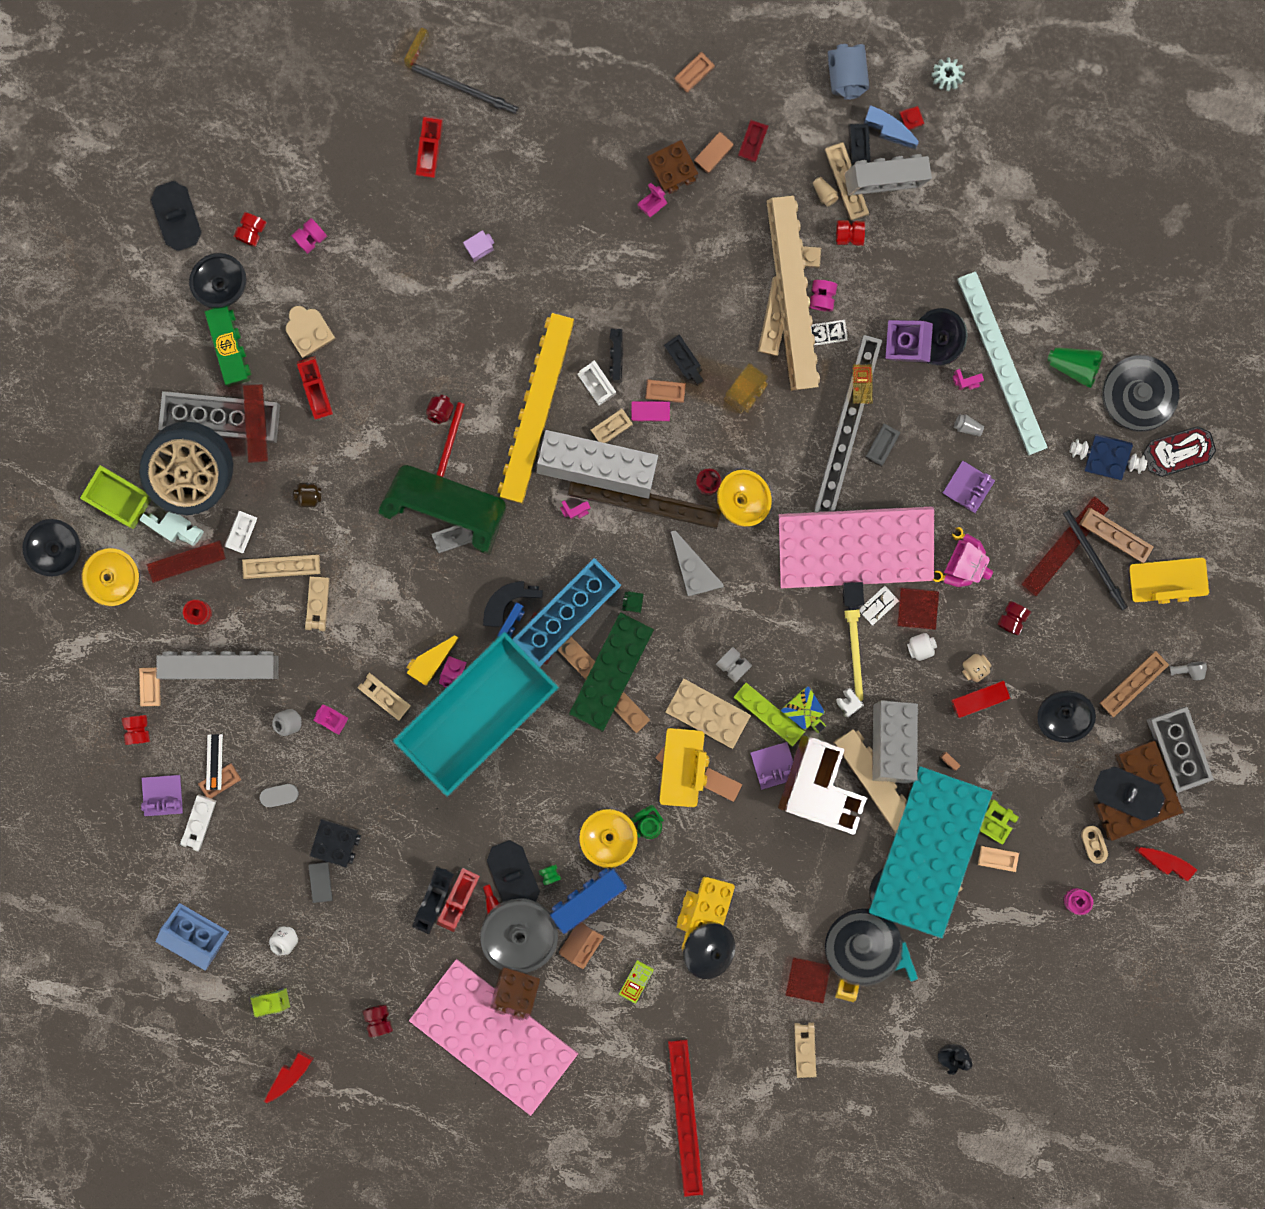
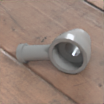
(1196, 670)

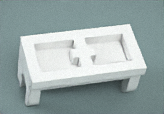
(596, 383)
(240, 532)
(852, 702)

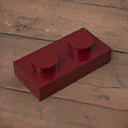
(753, 141)

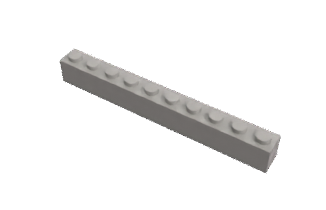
(845, 433)

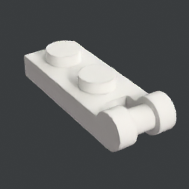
(198, 822)

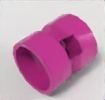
(316, 234)
(823, 302)
(1078, 901)

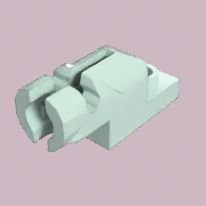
(173, 527)

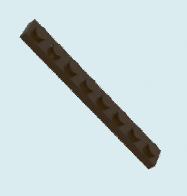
(655, 505)

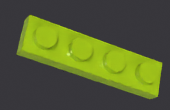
(769, 714)

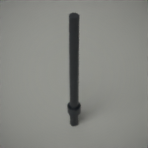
(498, 102)
(1114, 591)

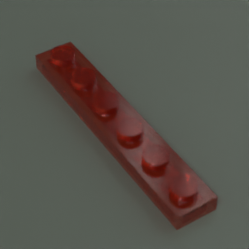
(1059, 552)

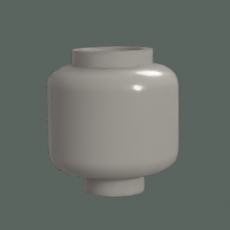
(287, 722)

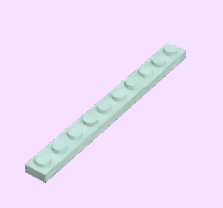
(1002, 363)

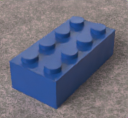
(588, 900)

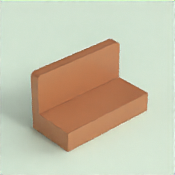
(581, 945)

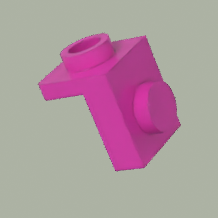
(654, 201)
(971, 382)
(580, 510)
(451, 671)
(330, 719)

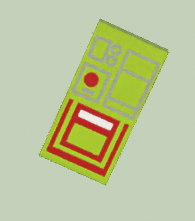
(636, 981)

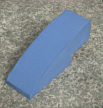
(891, 128)

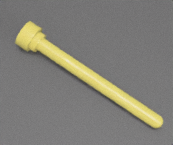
(852, 618)

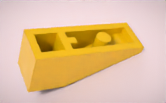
(428, 663)

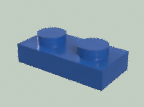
(515, 615)

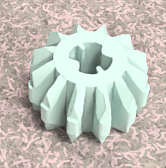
(954, 78)

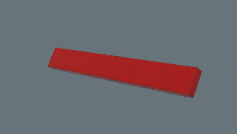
(685, 1117)

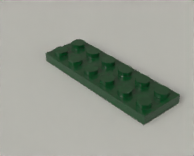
(611, 672)

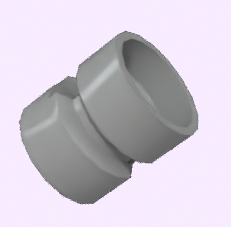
(733, 664)

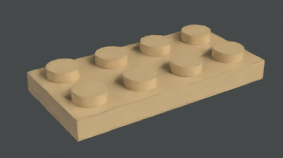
(708, 713)

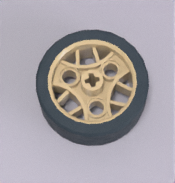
(186, 468)

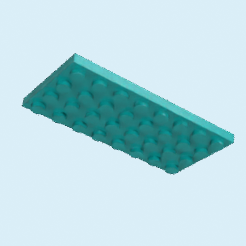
(930, 852)

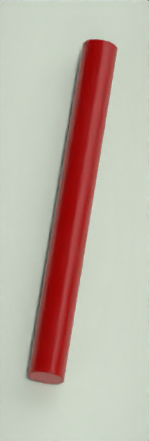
(450, 439)

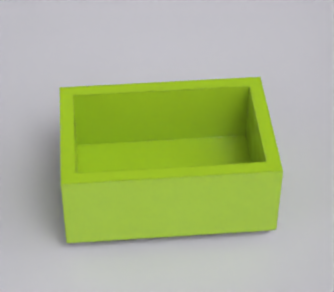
(116, 497)

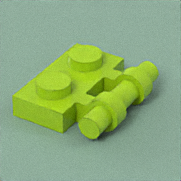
(997, 828)

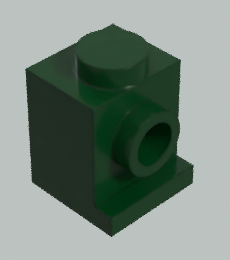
(632, 602)

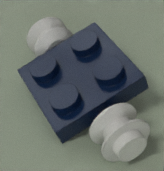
(1108, 456)

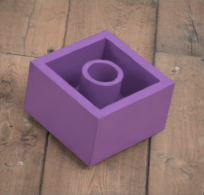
(909, 341)

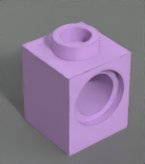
(479, 245)

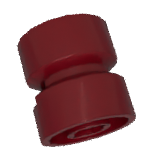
(708, 481)
(1013, 619)
(377, 1020)

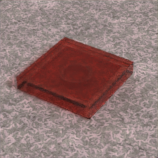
(918, 608)
(808, 980)

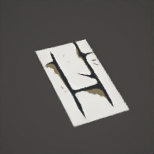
(878, 605)

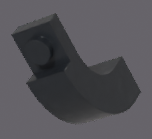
(502, 597)
(433, 900)

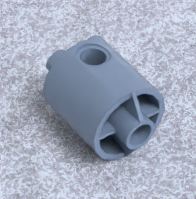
(848, 71)

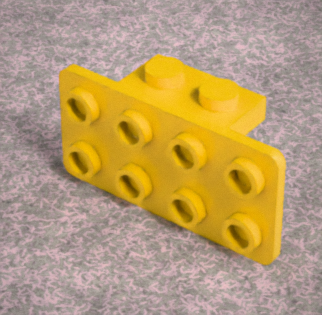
(1169, 580)
(683, 767)
(707, 906)

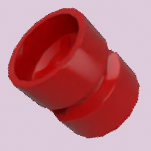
(249, 230)
(850, 232)
(197, 612)
(135, 730)

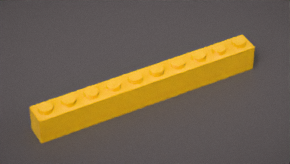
(537, 408)

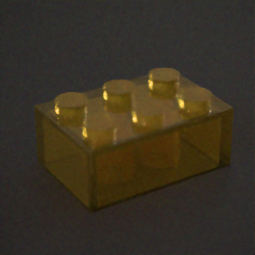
(745, 389)

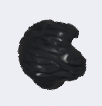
(954, 1058)

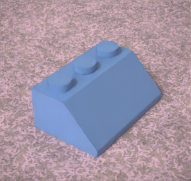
(192, 936)

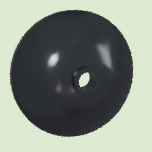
(211, 272)
(947, 324)
(39, 543)
(1070, 724)
(701, 949)

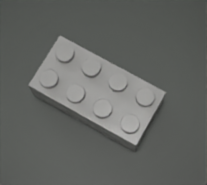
(888, 175)
(895, 742)
(1180, 749)

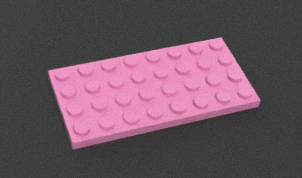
(856, 547)
(508, 1053)

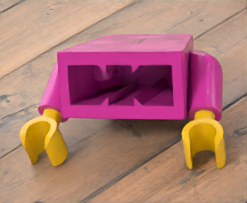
(967, 562)

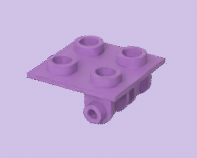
(969, 486)
(772, 765)
(162, 795)

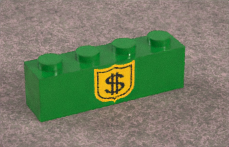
(227, 346)

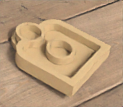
(308, 330)

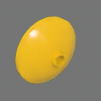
(752, 492)
(121, 572)
(598, 848)

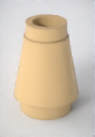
(825, 192)

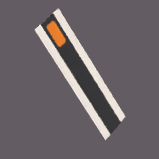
(214, 762)

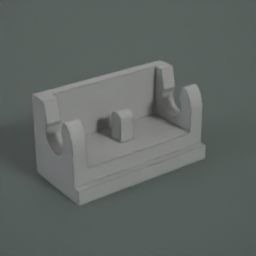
(452, 538)

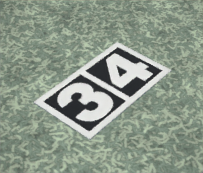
(829, 332)

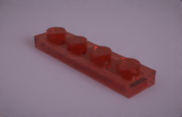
(255, 423)
(186, 561)

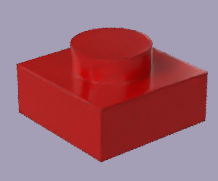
(912, 118)

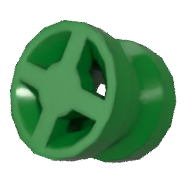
(549, 874)

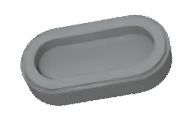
(279, 795)

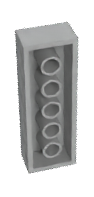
(219, 413)
(597, 464)
(214, 666)

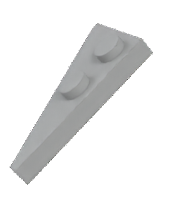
(695, 573)

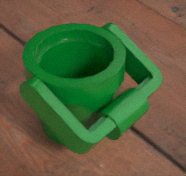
(649, 824)

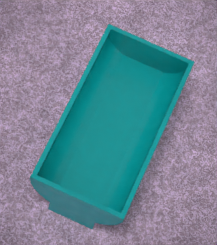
(475, 714)

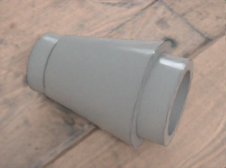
(968, 425)

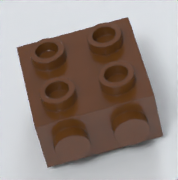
(673, 167)
(514, 994)

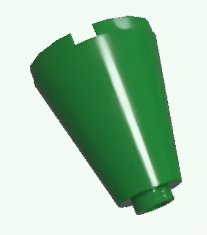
(1077, 363)

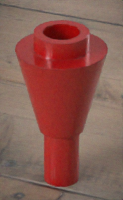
(491, 900)

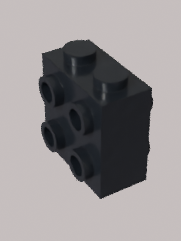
(335, 843)

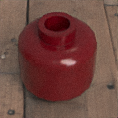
(439, 409)

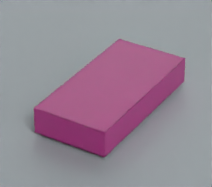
(650, 411)

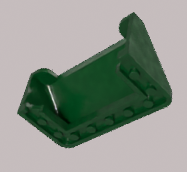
(447, 502)

